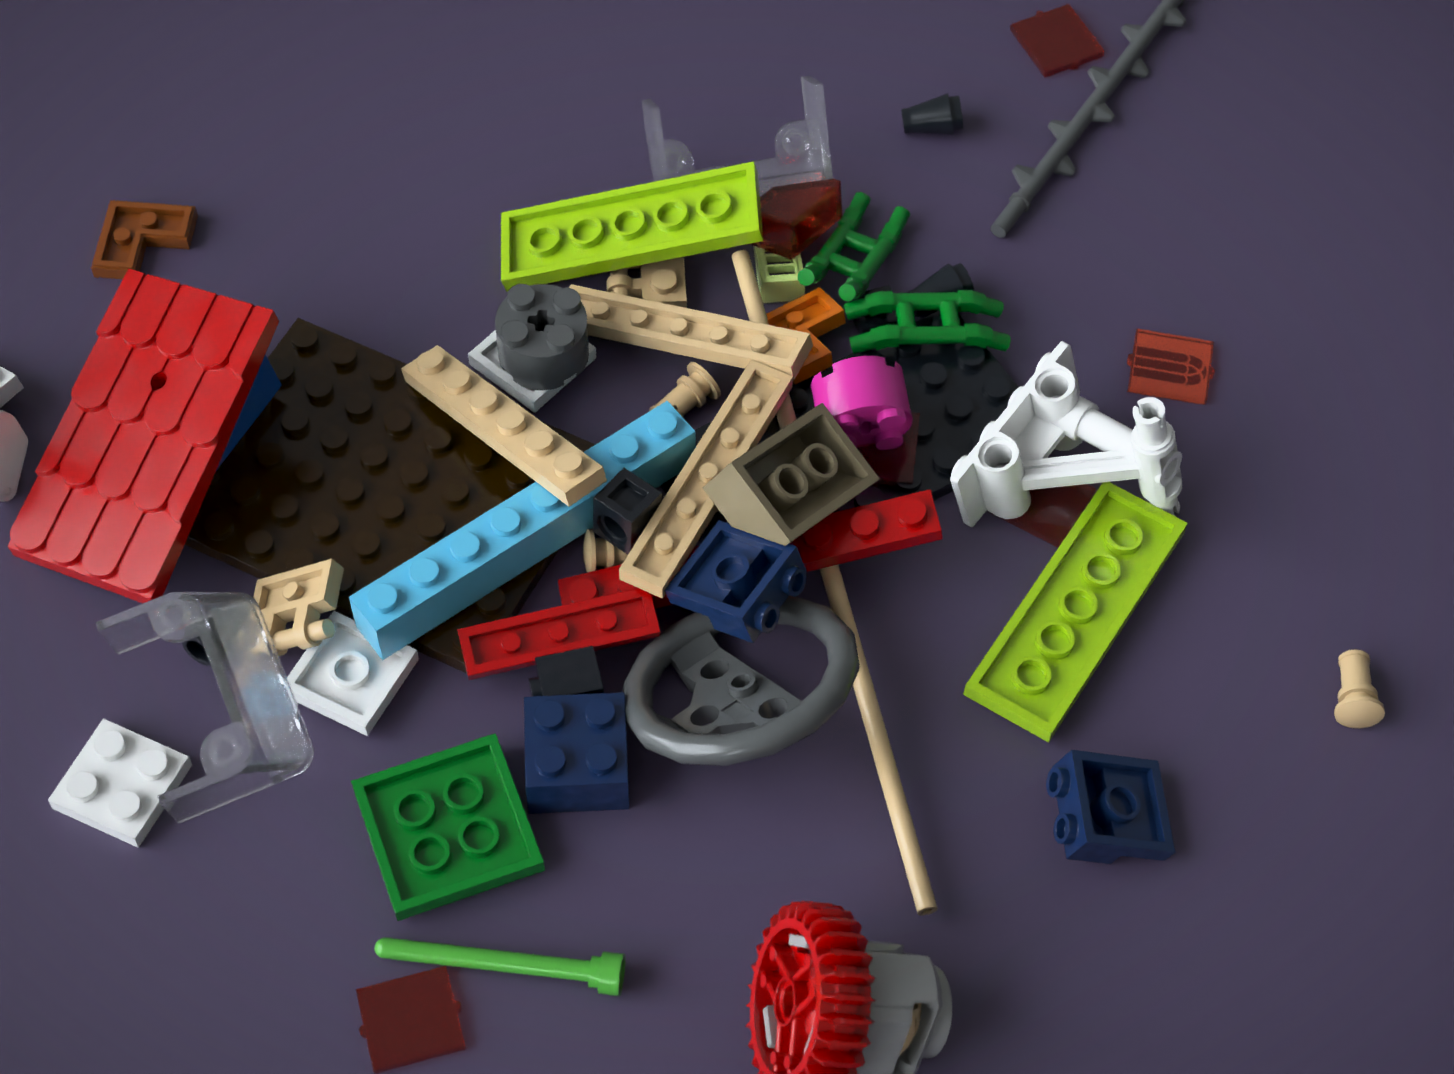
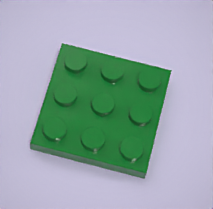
(447, 826)

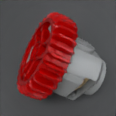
(842, 1001)

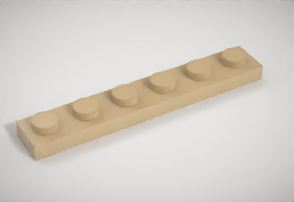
(693, 332)
(504, 425)
(686, 506)

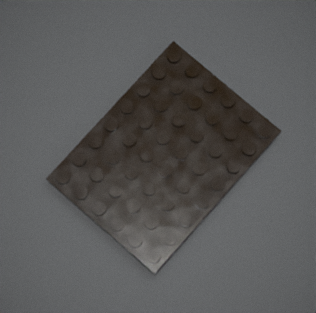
(359, 475)

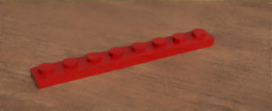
(833, 541)

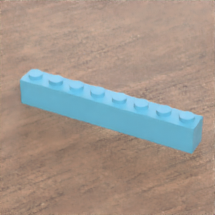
(510, 537)

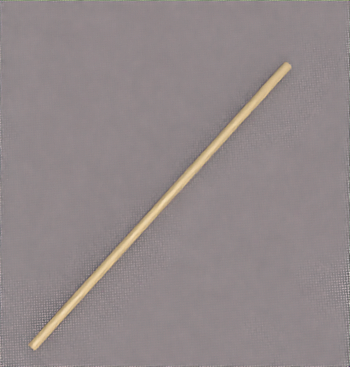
(863, 684)

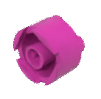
(866, 400)

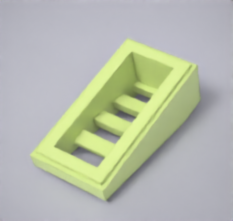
(778, 287)

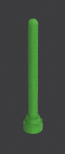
(601, 972)

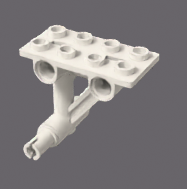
(1054, 416)

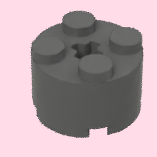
(542, 335)

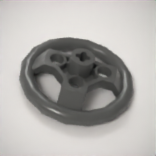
(741, 701)

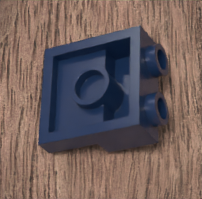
(738, 581)
(1110, 807)

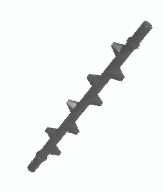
(1094, 110)

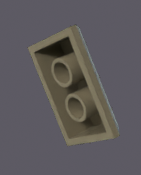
(791, 479)

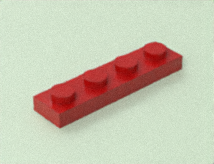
(593, 622)

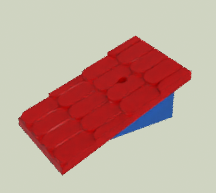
(145, 433)

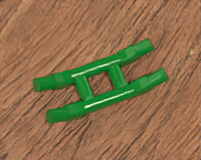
(846, 235)
(909, 334)

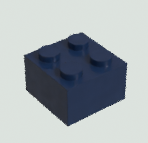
(576, 753)

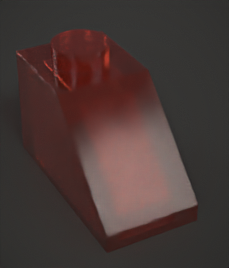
(798, 215)

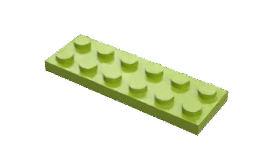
(631, 226)
(1075, 611)

